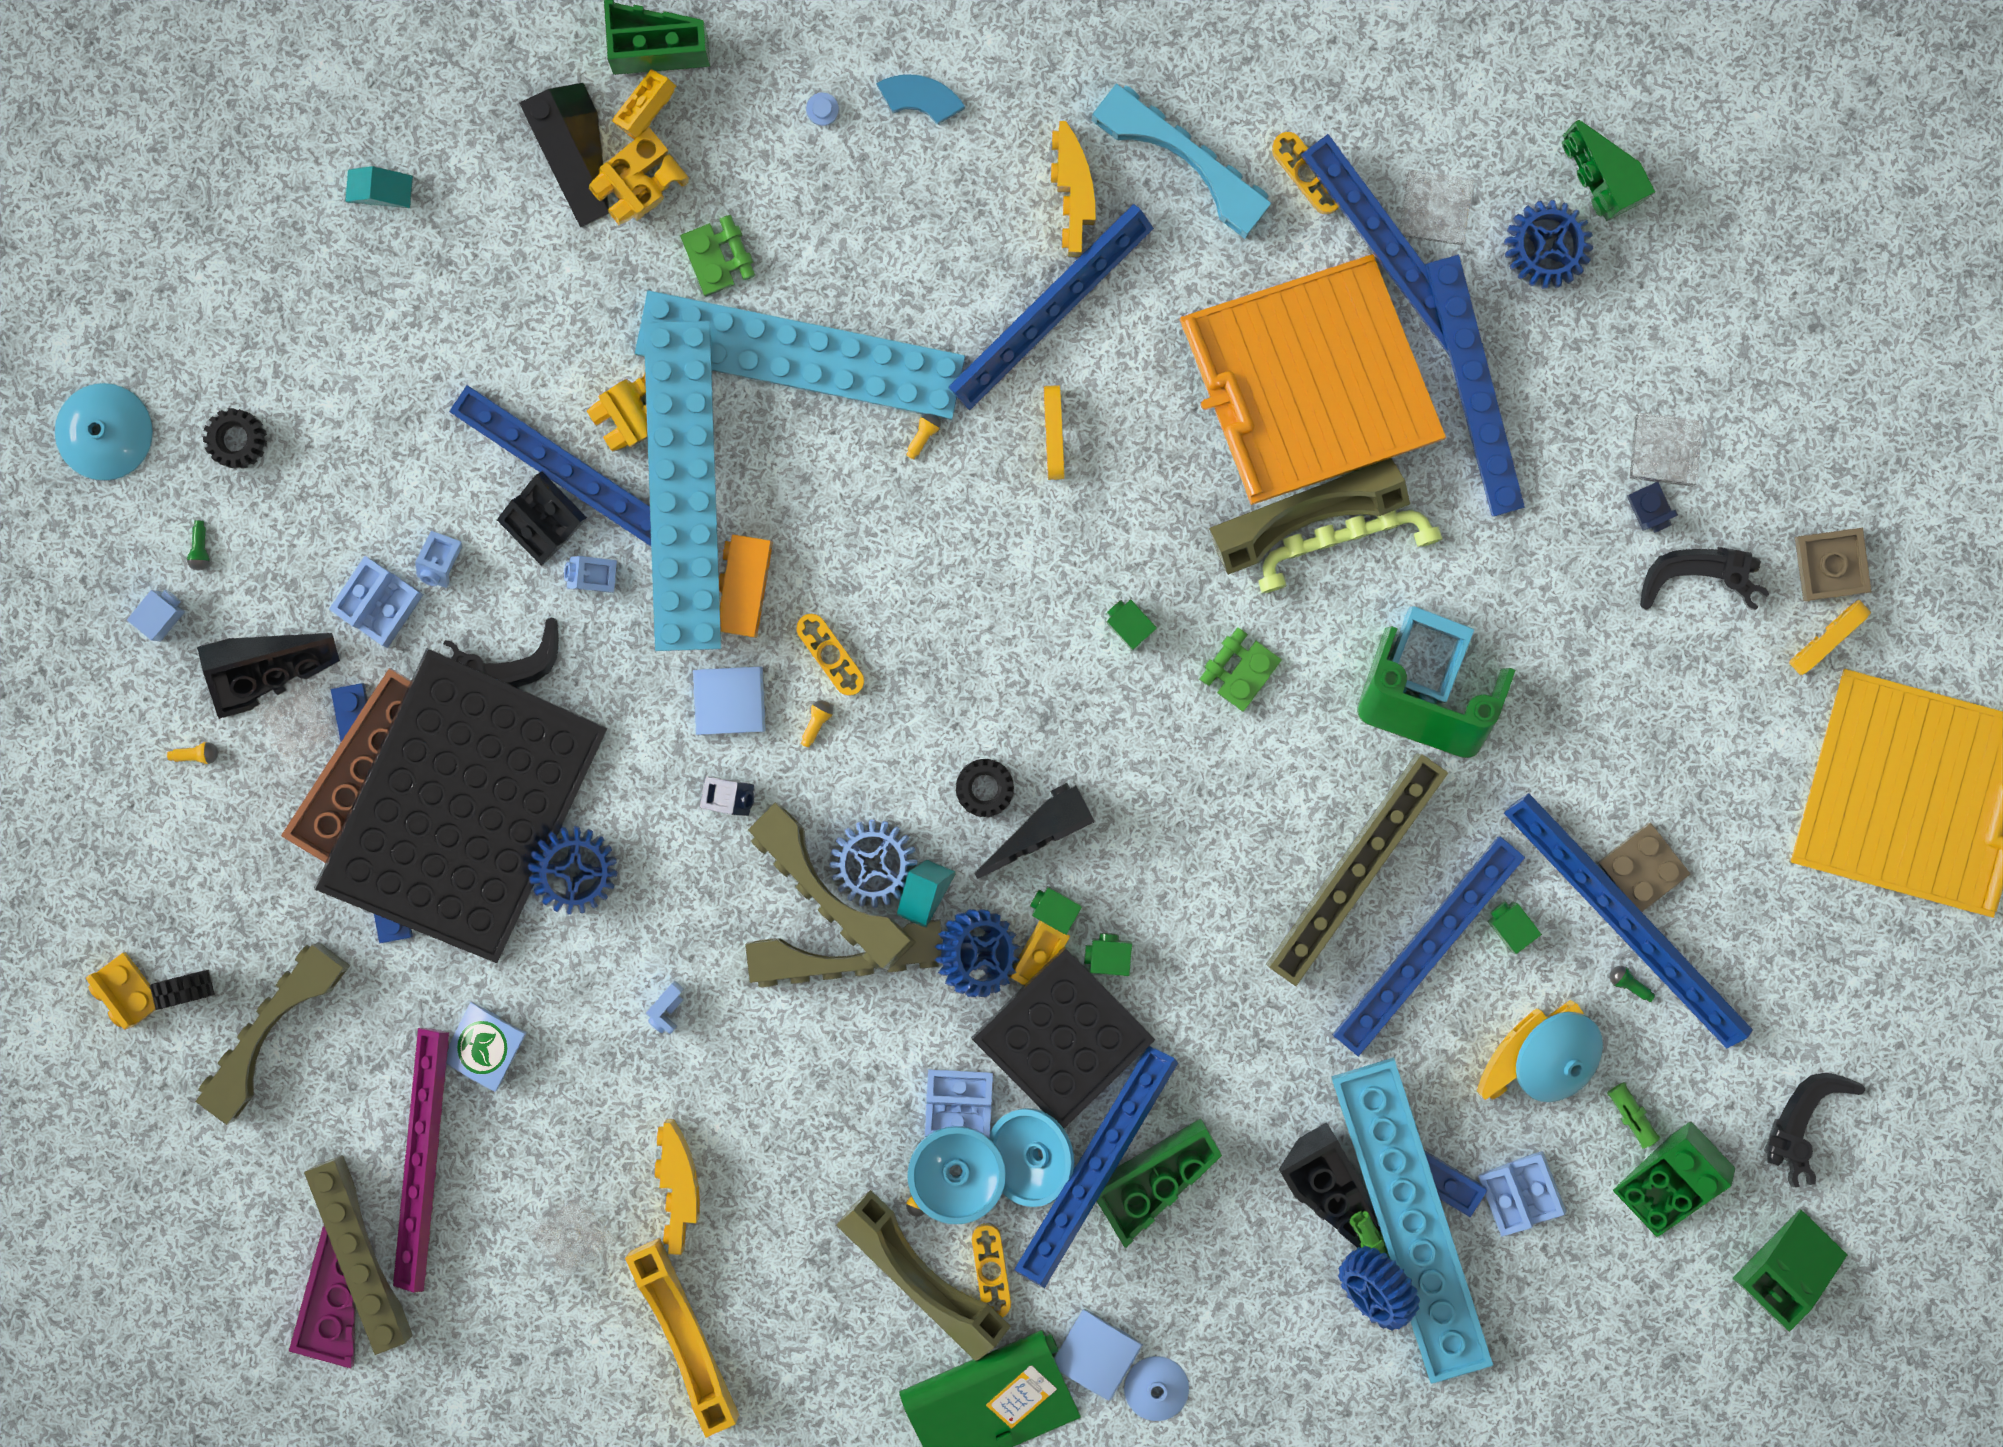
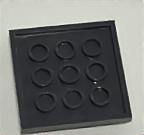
(1063, 1038)

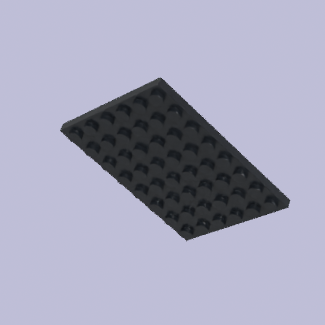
(460, 806)

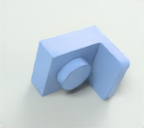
(437, 559)
(590, 574)
(667, 1001)

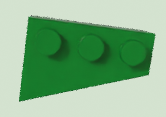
(653, 40)

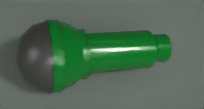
(198, 557)
(1623, 978)

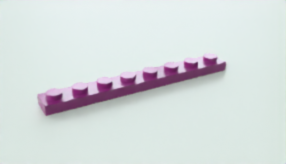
(420, 1159)

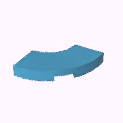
(920, 94)

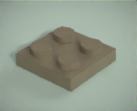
(1833, 564)
(1644, 867)

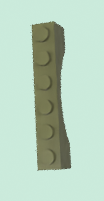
(1366, 491)
(785, 840)
(777, 959)
(233, 1084)
(342, 1218)
(965, 1319)

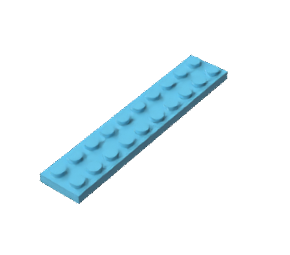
(816, 356)
(682, 486)
(1412, 1218)

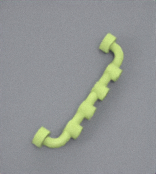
(1326, 537)

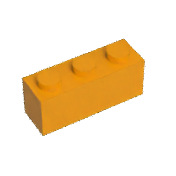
(744, 584)

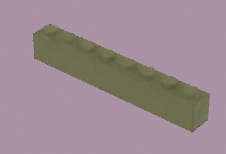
(1356, 868)

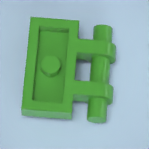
(707, 258)
(1248, 675)

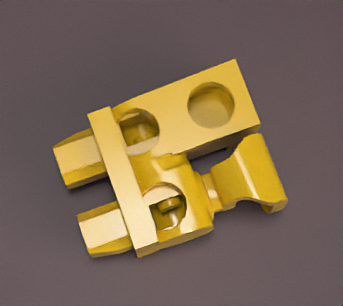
(627, 178)
(626, 410)

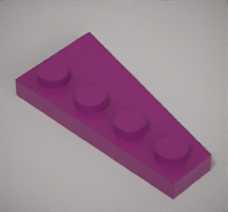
(327, 1311)

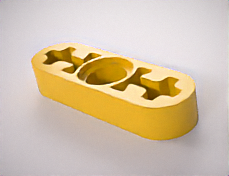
(1286, 158)
(1054, 434)
(822, 630)
(1835, 634)
(979, 1248)

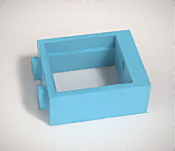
(1444, 626)

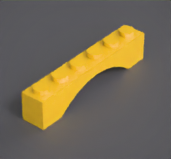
(699, 1370)

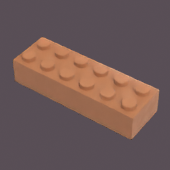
(335, 790)

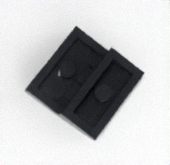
(541, 518)

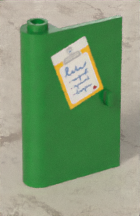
(993, 1400)

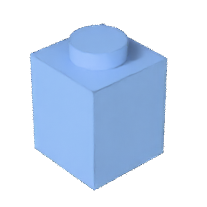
(156, 614)

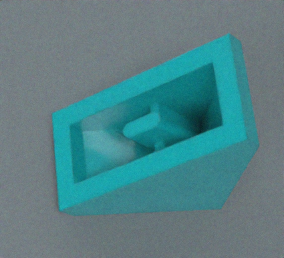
(378, 187)
(924, 891)

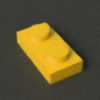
(1038, 951)

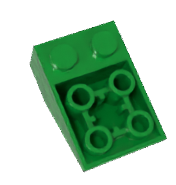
(1609, 172)
(1676, 1180)
(1792, 1270)

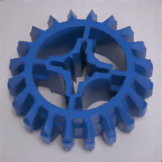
(1567, 223)
(558, 869)
(960, 953)
(1379, 1288)

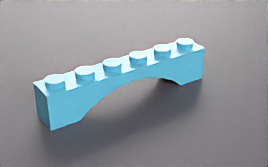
(1129, 119)

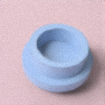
(822, 109)

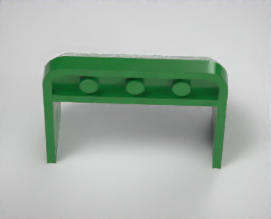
(1393, 711)

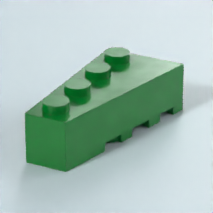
(1155, 1179)

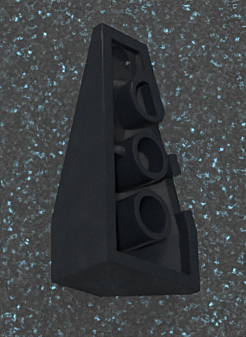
(570, 139)
(252, 666)
(1053, 820)
(1326, 1181)

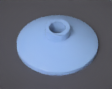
(1151, 1373)

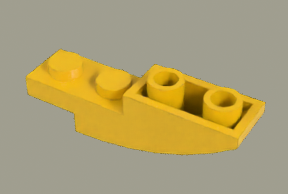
(1073, 176)
(1502, 1064)
(677, 1173)

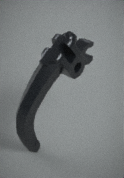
(1720, 563)
(519, 671)
(1787, 1133)

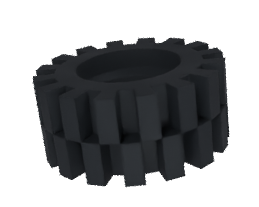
(216, 433)
(979, 807)
(182, 989)

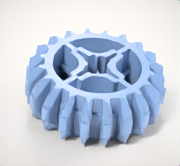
(850, 847)

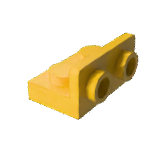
(644, 104)
(122, 991)

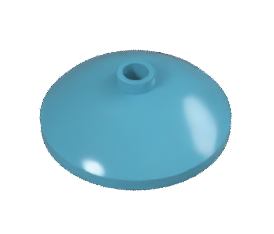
(123, 434)
(1559, 1057)
(1028, 1177)
(958, 1197)

